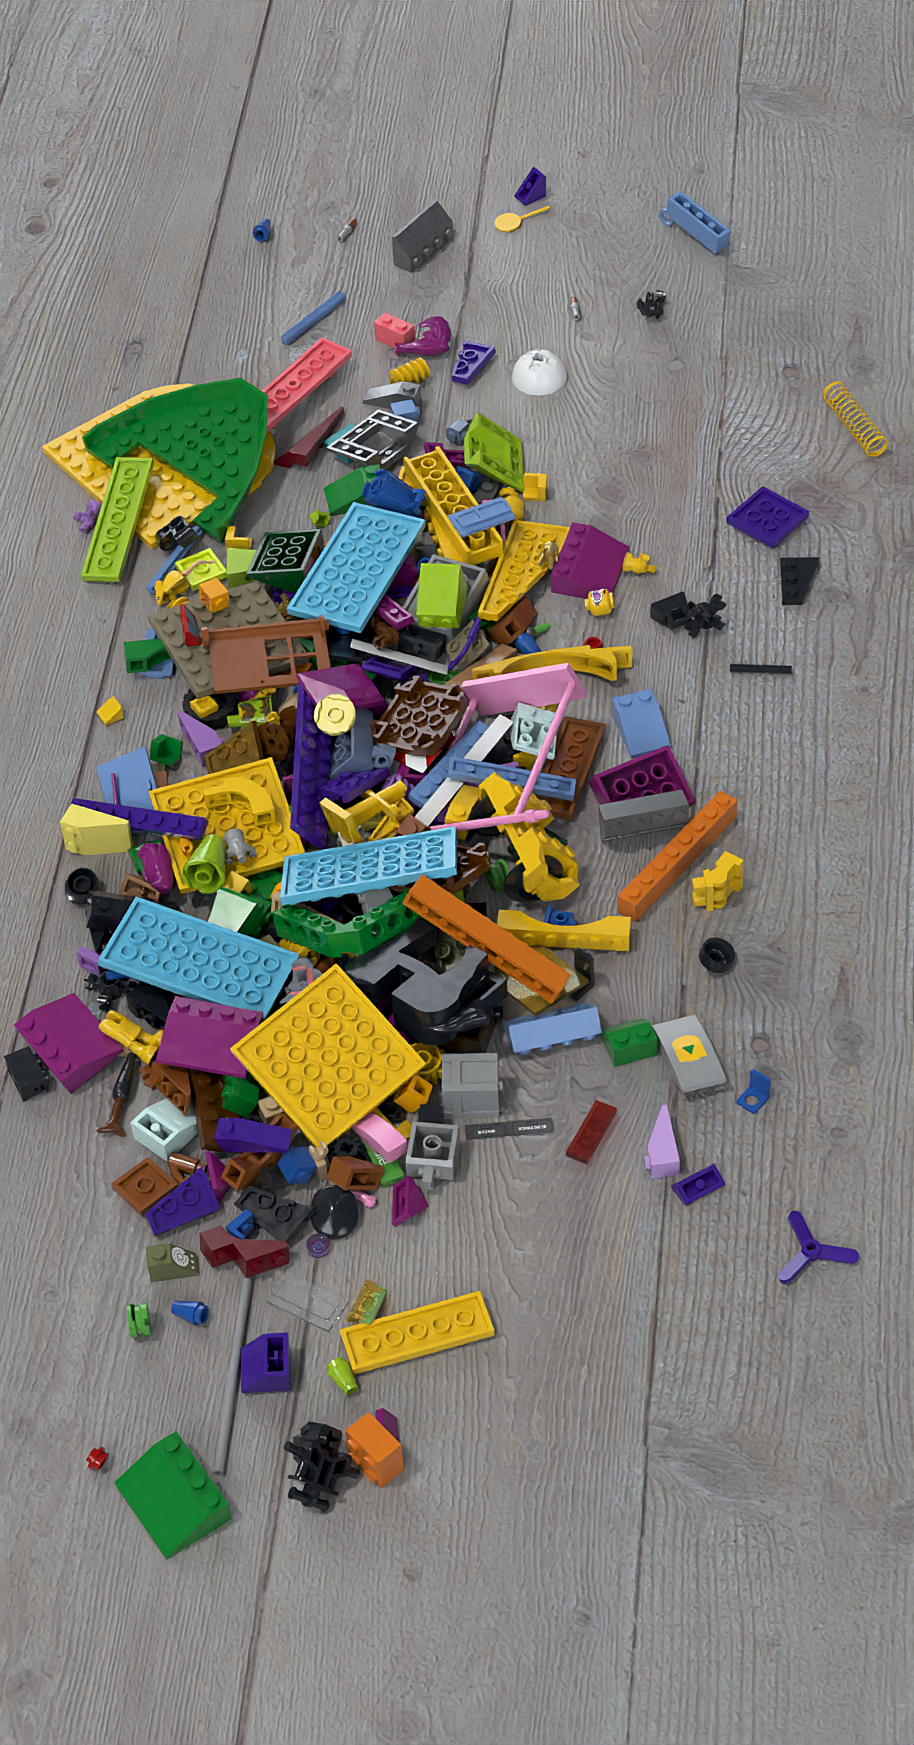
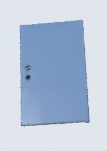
(133, 780)

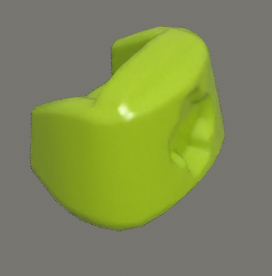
(320, 519)

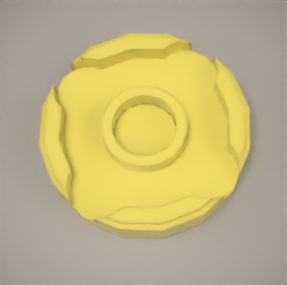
(335, 715)

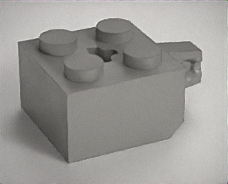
(432, 1152)

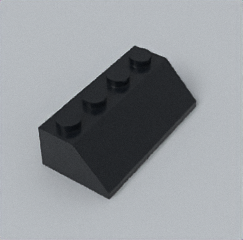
(107, 909)

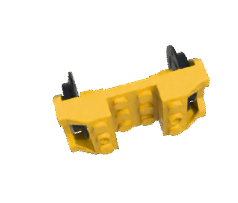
(545, 865)

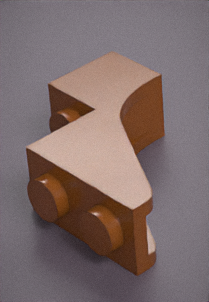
(245, 1168)

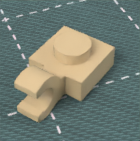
(320, 1159)

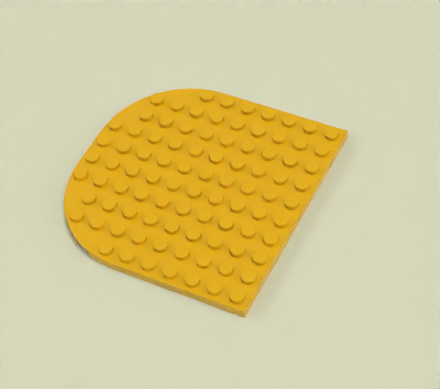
(168, 491)

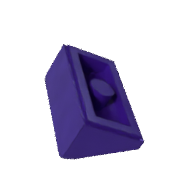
(698, 1184)

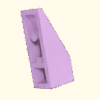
(662, 1152)

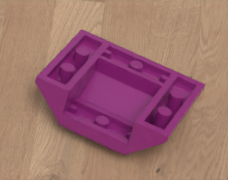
(346, 681)

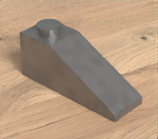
(392, 393)

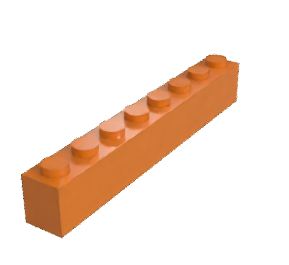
(677, 856)
(474, 929)

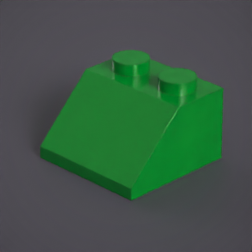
(630, 1041)

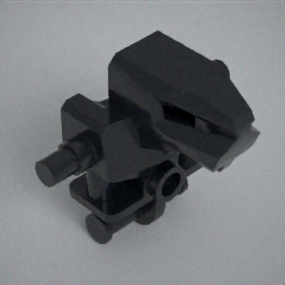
(318, 1464)

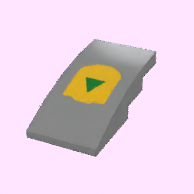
(689, 1054)

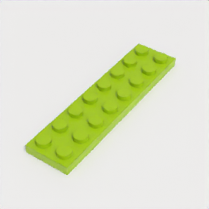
(117, 519)

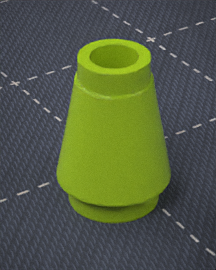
(342, 1375)

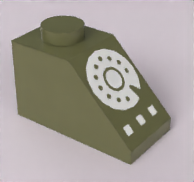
(170, 1262)

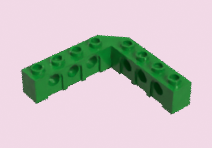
(334, 938)

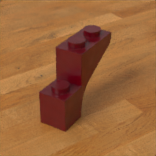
(249, 1255)

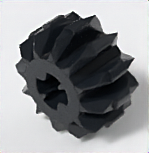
(347, 1147)

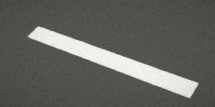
(450, 786)

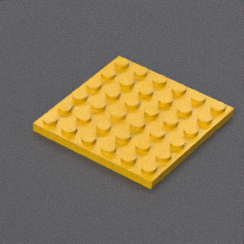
(270, 840)
(328, 1057)

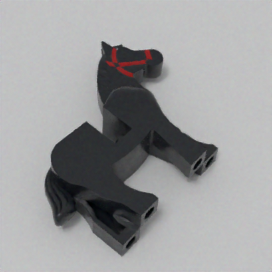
(424, 1003)

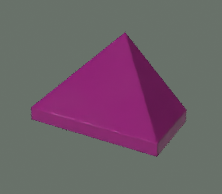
(215, 1169)
(406, 1201)

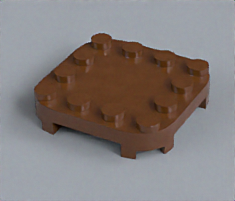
(420, 717)
(470, 865)

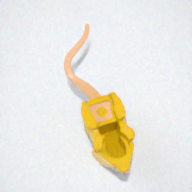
(174, 584)

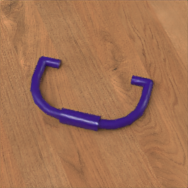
(471, 638)

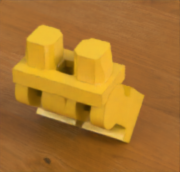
(719, 883)

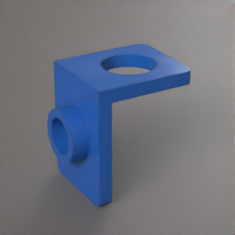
(759, 1088)

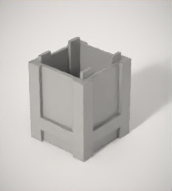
(471, 1085)

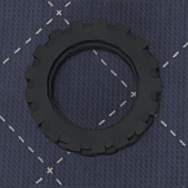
(217, 719)

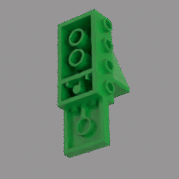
(247, 912)

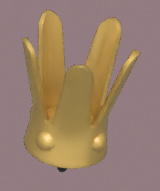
(549, 551)

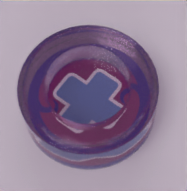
(318, 1245)

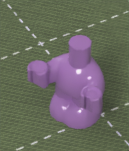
(90, 516)

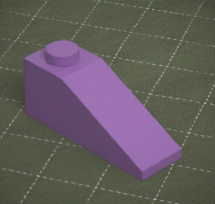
(200, 737)

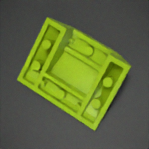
(494, 452)

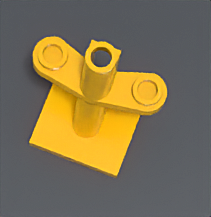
(350, 819)

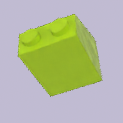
(441, 595)

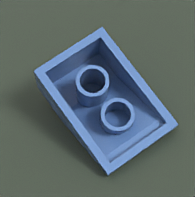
(639, 722)

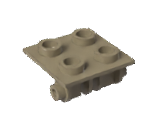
(477, 647)

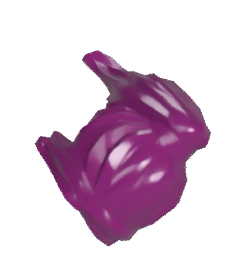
(434, 341)

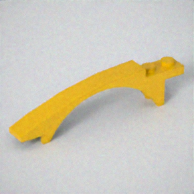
(596, 661)

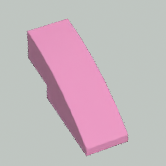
(381, 1137)

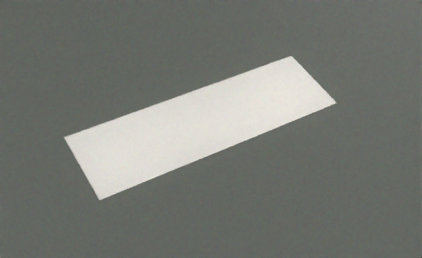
(399, 656)

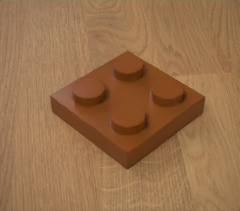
(144, 1186)

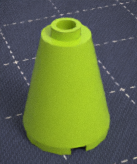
(206, 865)

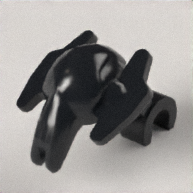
(652, 306)

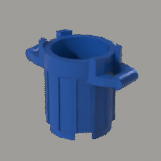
(393, 494)

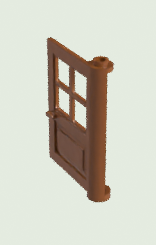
(241, 658)

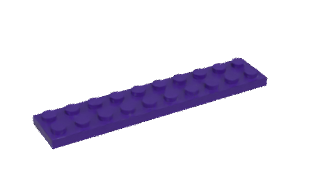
(310, 774)

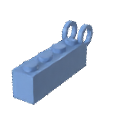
(696, 222)

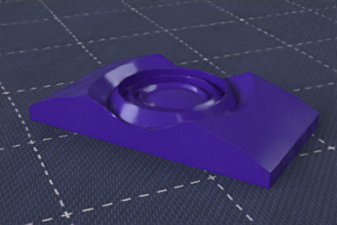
(390, 668)

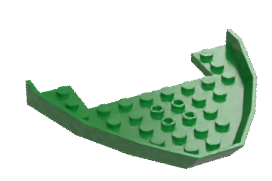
(201, 431)

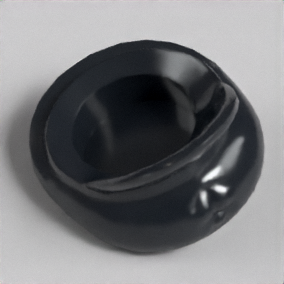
(335, 1212)

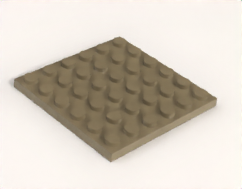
(247, 606)

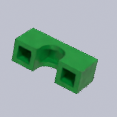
(239, 1095)

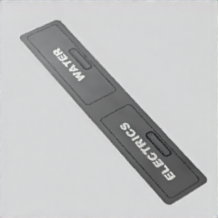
(509, 1128)

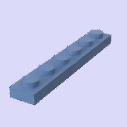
(478, 771)
(435, 778)

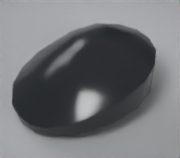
(78, 885)
(716, 955)

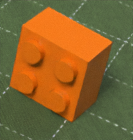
(374, 1450)

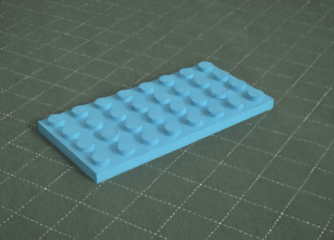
(356, 567)
(369, 866)
(197, 958)

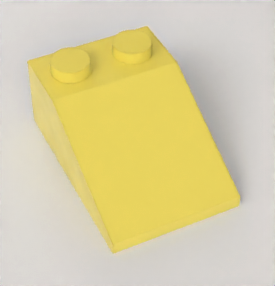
(94, 832)

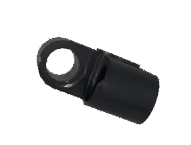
(178, 532)

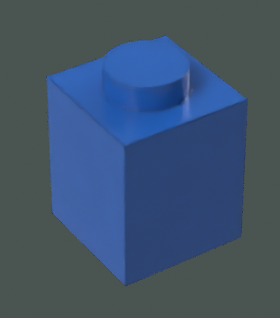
(297, 1165)

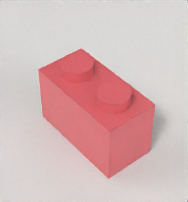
(392, 329)

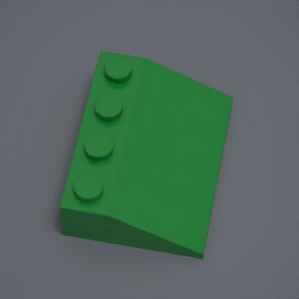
(173, 1496)

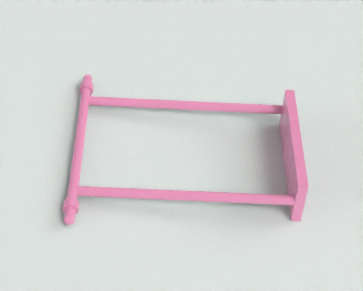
(501, 695)

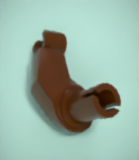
(385, 634)

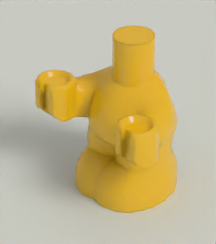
(638, 565)

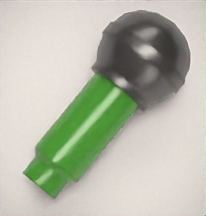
(537, 630)

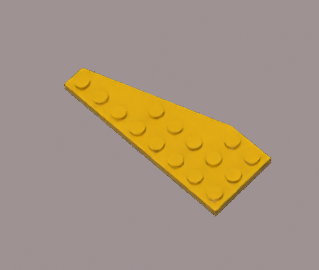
(518, 567)

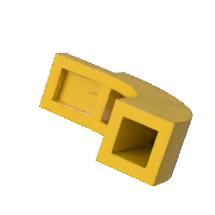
(245, 793)

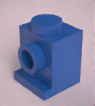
(559, 917)

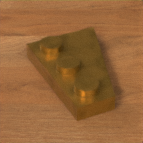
(237, 751)

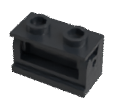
(421, 643)
(26, 1073)

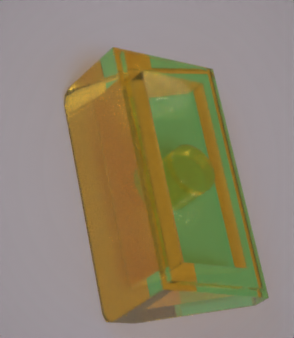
(367, 1303)

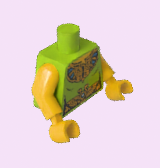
(255, 709)

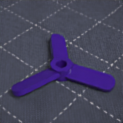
(820, 1251)

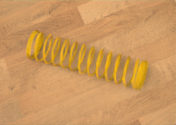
(870, 454)

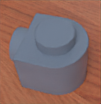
(457, 431)
(383, 756)

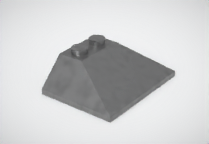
(377, 440)

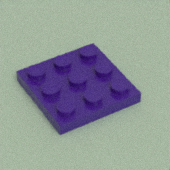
(767, 517)

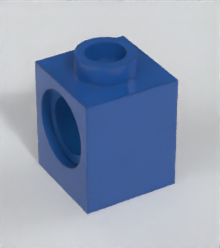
(470, 478)

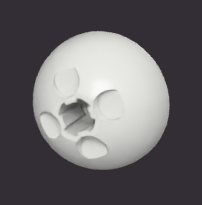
(539, 373)

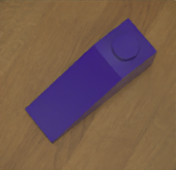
(252, 1136)

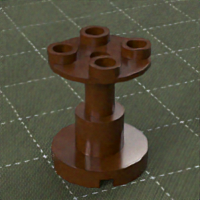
(278, 739)

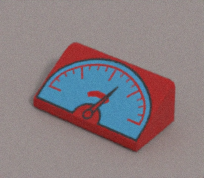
(189, 627)

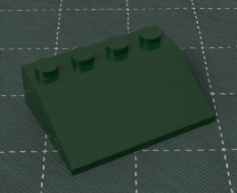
(286, 558)

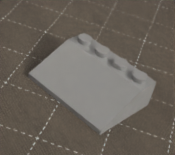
(477, 584)

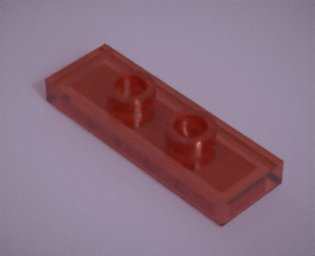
(591, 1132)

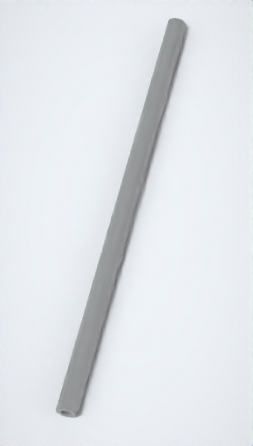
(232, 1377)

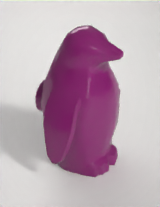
(157, 866)

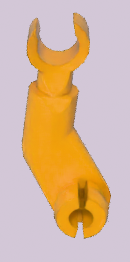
(186, 847)

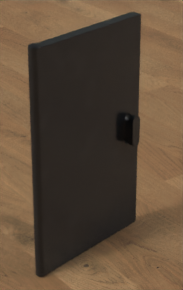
(339, 644)

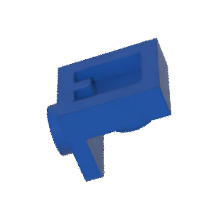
(241, 1225)

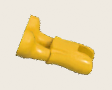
(128, 1033)

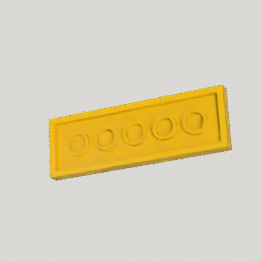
(417, 1332)

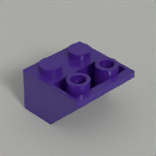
(266, 1364)

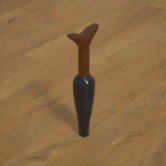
(120, 1094)

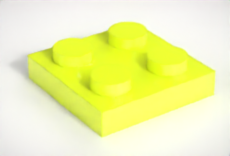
(201, 572)

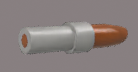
(346, 230)
(575, 308)

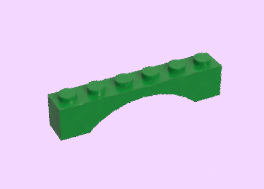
(144, 655)

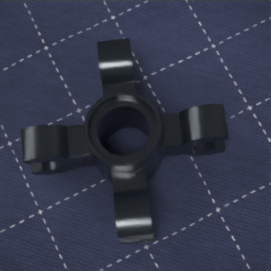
(705, 615)
(110, 988)

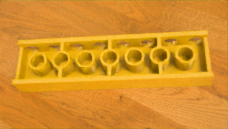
(448, 495)

